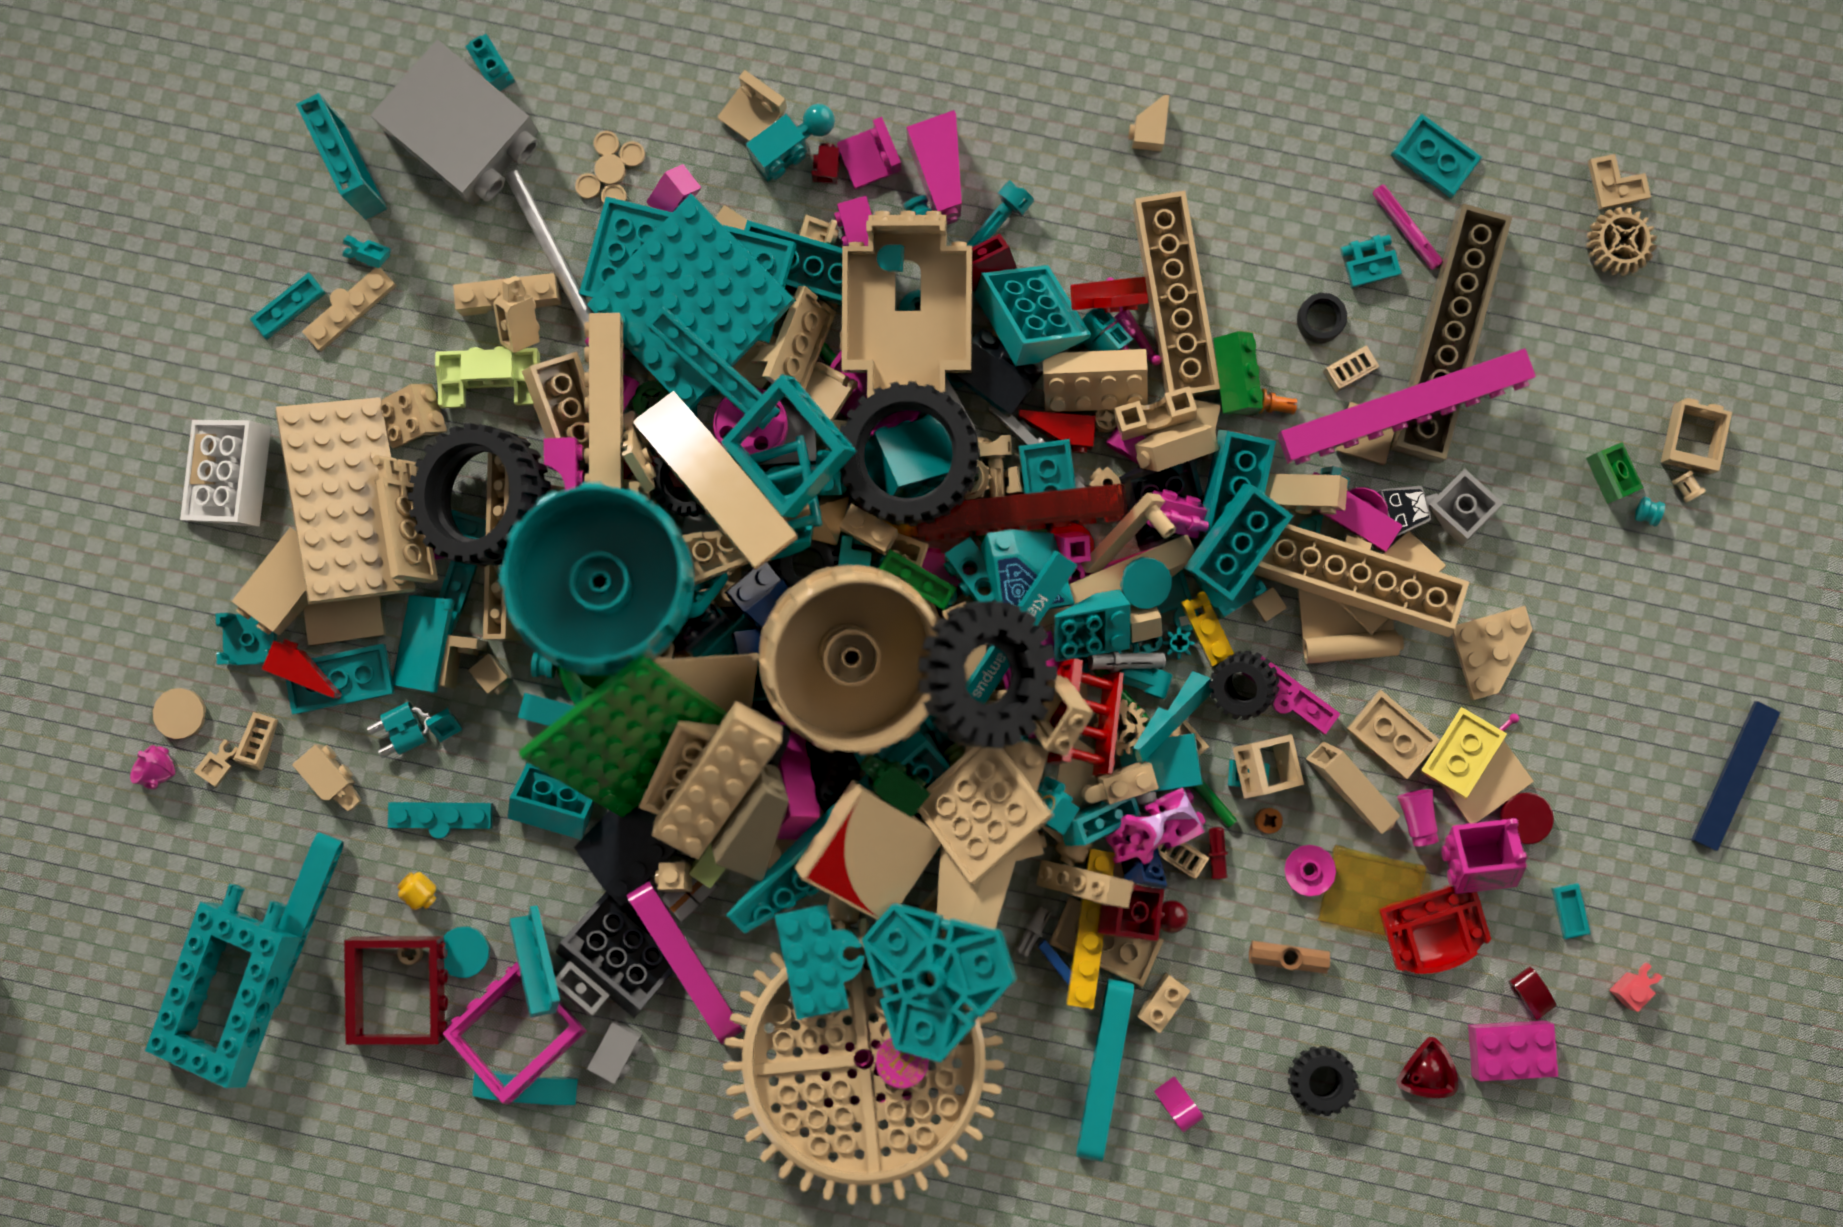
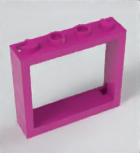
(540, 1064)

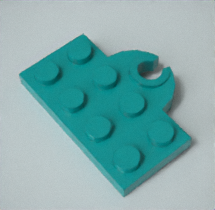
(816, 960)

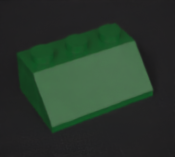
(1238, 373)

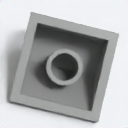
(1464, 507)

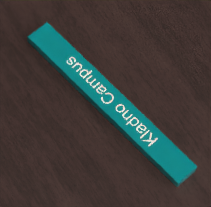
(1036, 602)

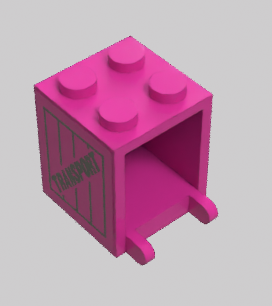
(1484, 856)

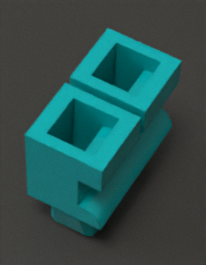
(490, 62)
(1102, 339)

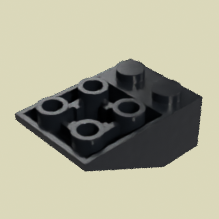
(703, 630)

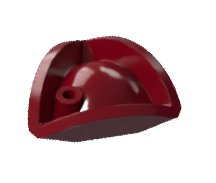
(1429, 1072)

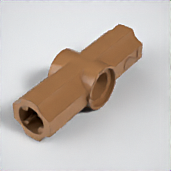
(1305, 958)

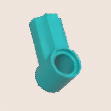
(1152, 681)

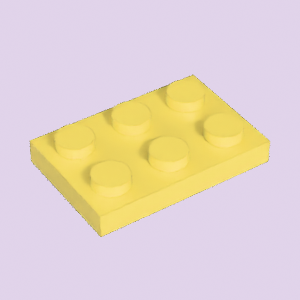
(1463, 753)

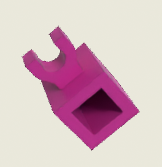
(1076, 548)

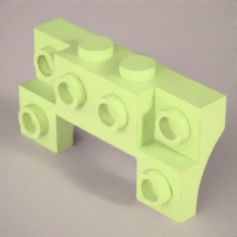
(482, 369)

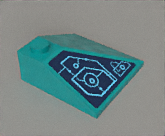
(1016, 560)

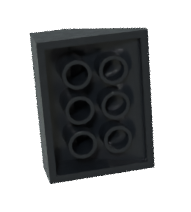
(624, 852)
(617, 954)

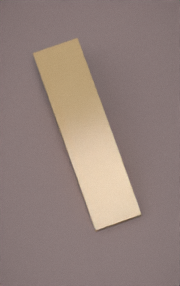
(715, 480)

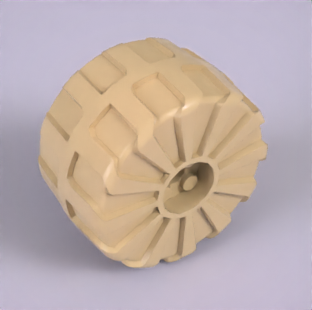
(804, 667)

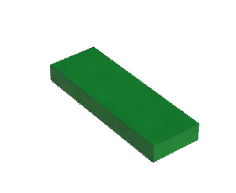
(925, 583)

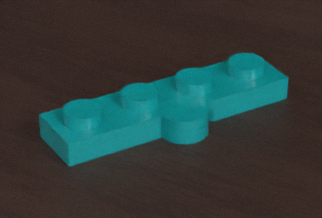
(440, 816)

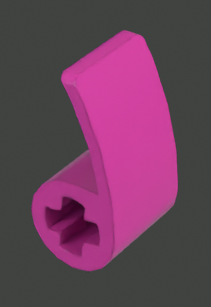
(1178, 1104)

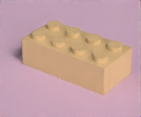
(1095, 380)
(559, 397)

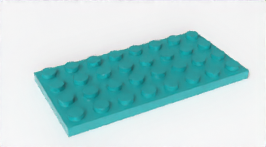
(628, 225)

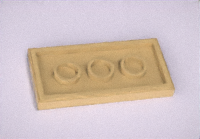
(1407, 549)
(1120, 955)

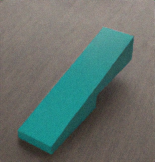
(1165, 722)

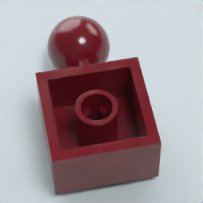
(1143, 916)

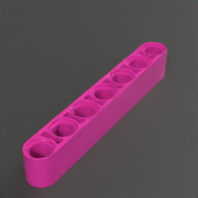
(684, 962)

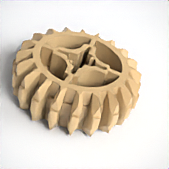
(1628, 249)

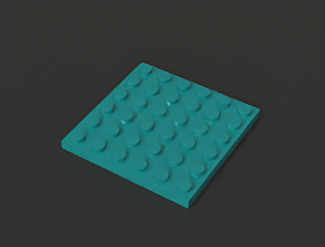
(706, 283)

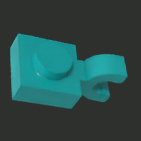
(368, 252)

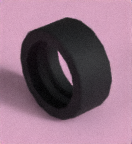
(1322, 298)

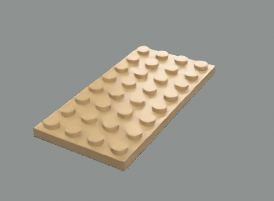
(336, 497)

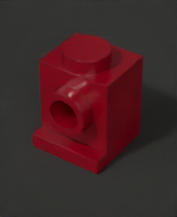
(827, 164)

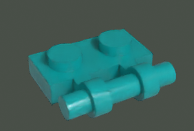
(1371, 268)

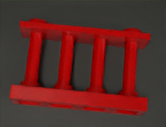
(1108, 711)

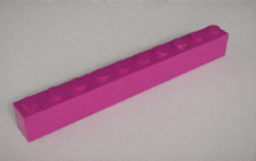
(1405, 406)

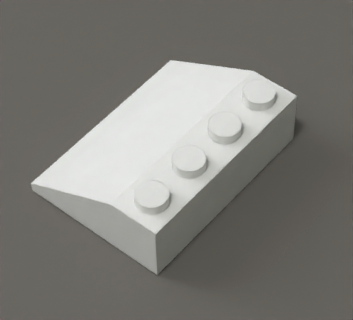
(237, 473)

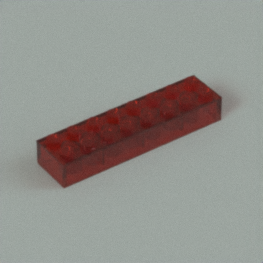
(1031, 510)

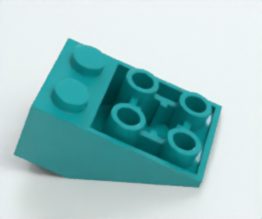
(1093, 626)

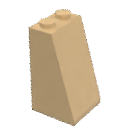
(276, 588)

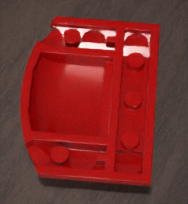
(1435, 930)

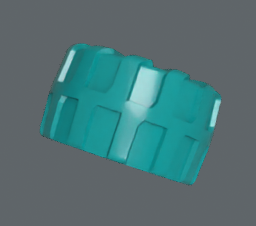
(570, 544)

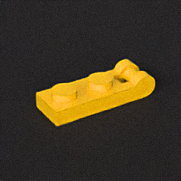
(1207, 629)

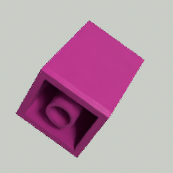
(936, 157)

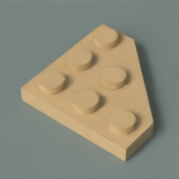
(1490, 649)

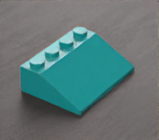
(1030, 313)

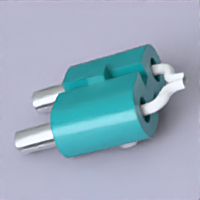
(403, 729)

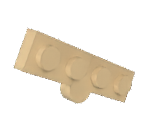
(348, 308)

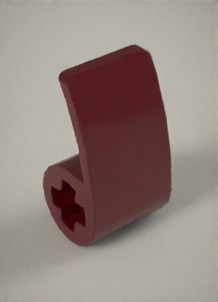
(1533, 991)

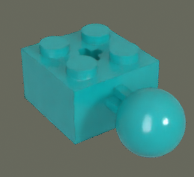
(785, 143)

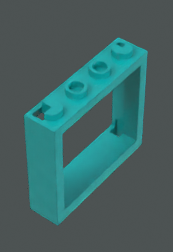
(341, 156)
(840, 446)

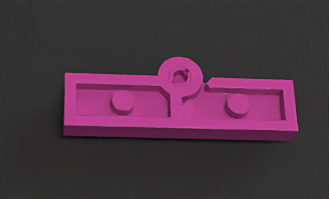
(1297, 698)

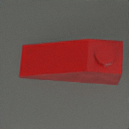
(1063, 426)
(298, 667)

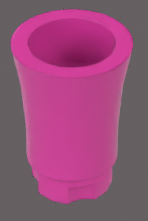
(1420, 816)

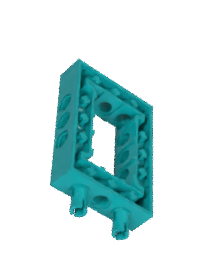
(254, 1003)

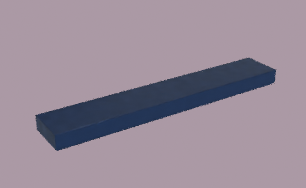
(1735, 776)

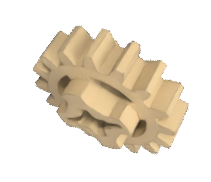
(1124, 717)

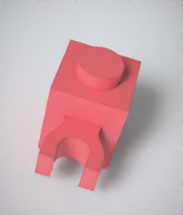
(1634, 989)

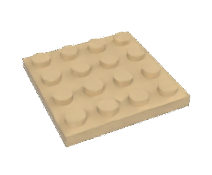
(983, 810)

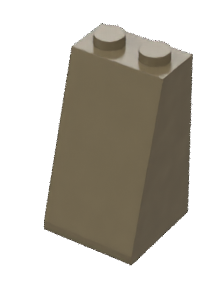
(753, 826)

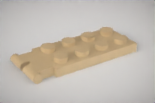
(406, 552)

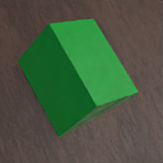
(1614, 472)

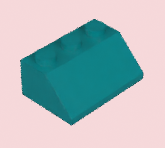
(549, 804)

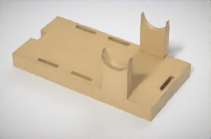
(798, 339)

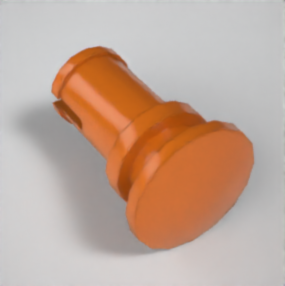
(1276, 403)

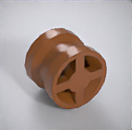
(1261, 819)

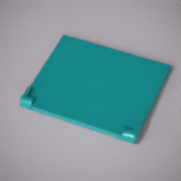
(423, 643)

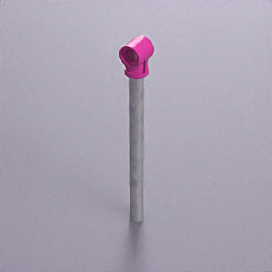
(549, 247)

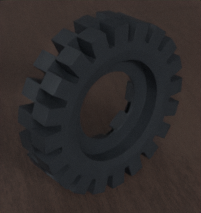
(1021, 705)

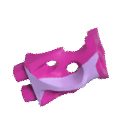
(1160, 828)

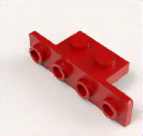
(1110, 294)

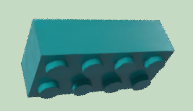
(1238, 541)

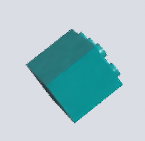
(909, 457)

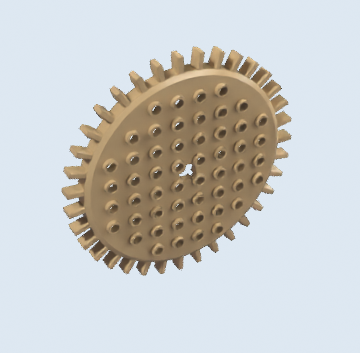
(813, 1151)

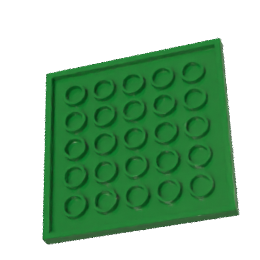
(618, 734)

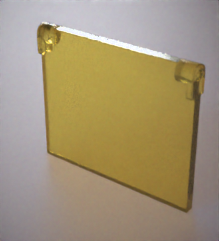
(1366, 884)

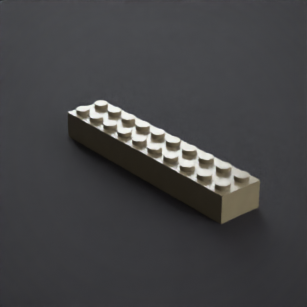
(1454, 320)

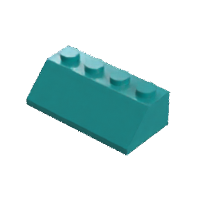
(1237, 462)

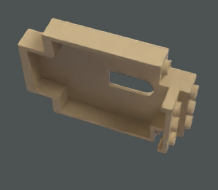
(907, 343)

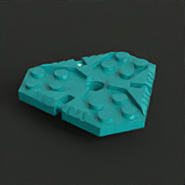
(967, 966)

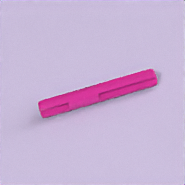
(1407, 226)

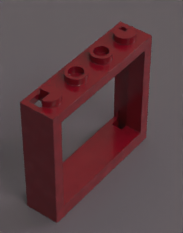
(354, 989)

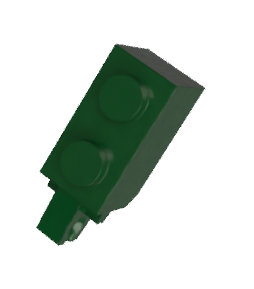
(894, 784)

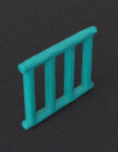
(803, 469)

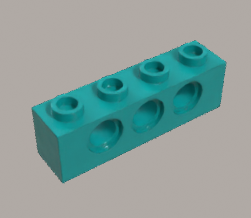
(963, 556)

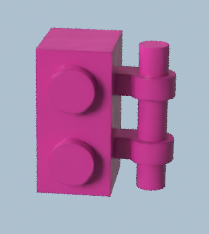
(1184, 513)

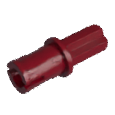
(1217, 853)

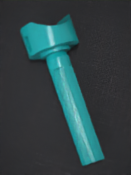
(1012, 201)

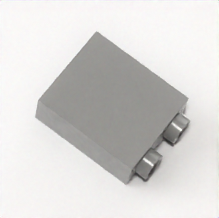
(457, 124)

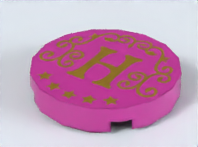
(898, 1067)

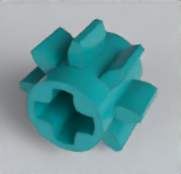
(1183, 638)

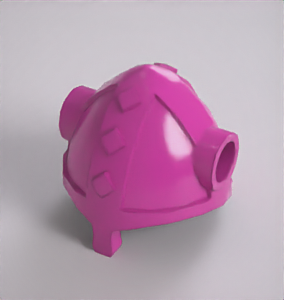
(152, 767)

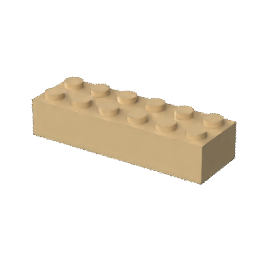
(717, 780)

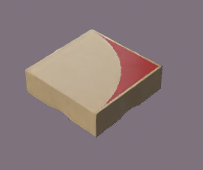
(868, 852)

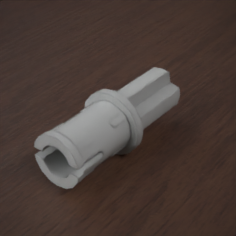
(1033, 931)

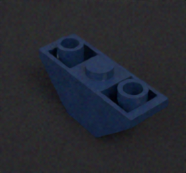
(1145, 874)

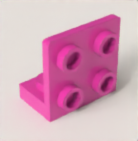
(870, 155)

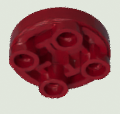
(1533, 816)

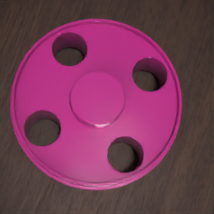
(773, 434)

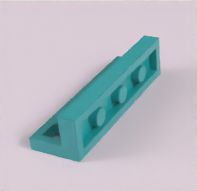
(534, 963)

